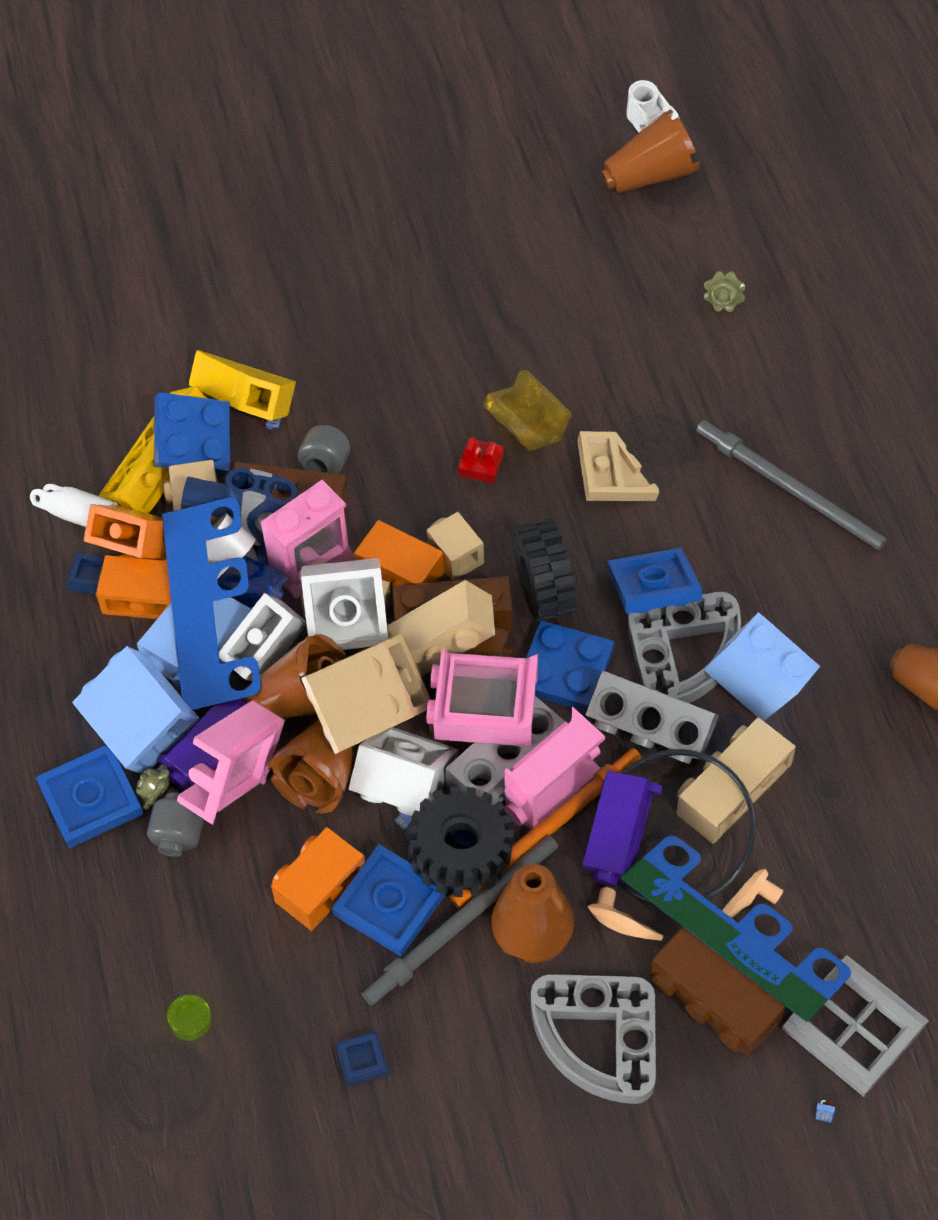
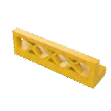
(136, 480)

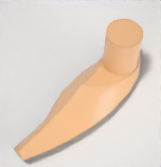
(755, 885)
(617, 920)

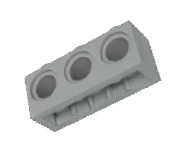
(640, 698)
(484, 759)

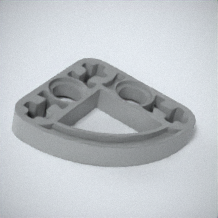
(658, 638)
(626, 1018)

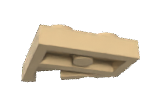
(611, 470)

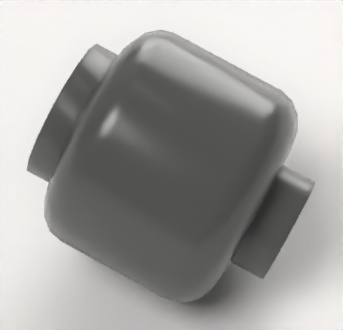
(324, 450)
(173, 826)

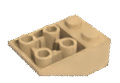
(367, 693)

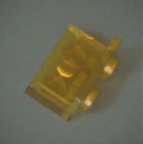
(529, 412)

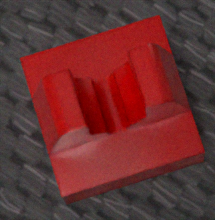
(481, 460)

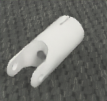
(67, 502)

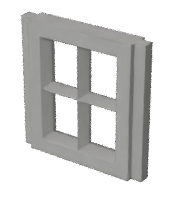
(830, 1051)

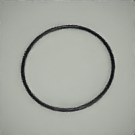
(678, 752)

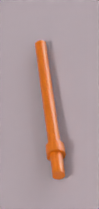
(559, 816)

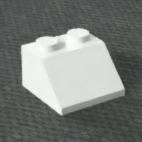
(345, 602)
(400, 769)

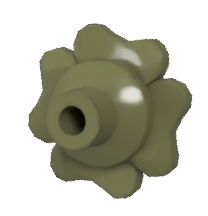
(724, 291)
(154, 786)

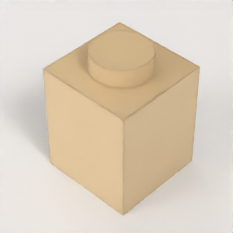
(460, 545)

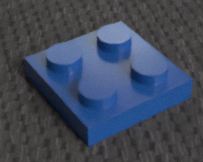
(191, 431)
(654, 580)
(568, 664)
(89, 796)
(388, 901)

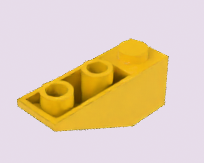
(242, 386)

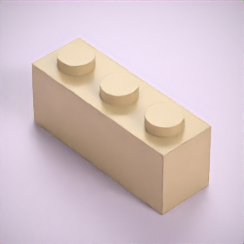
(449, 622)
(714, 799)

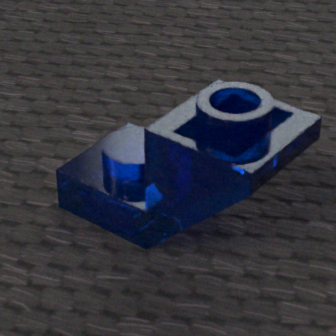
(261, 580)

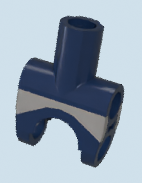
(252, 491)

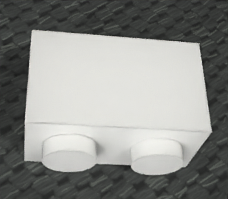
(263, 635)

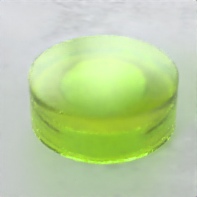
(189, 1017)

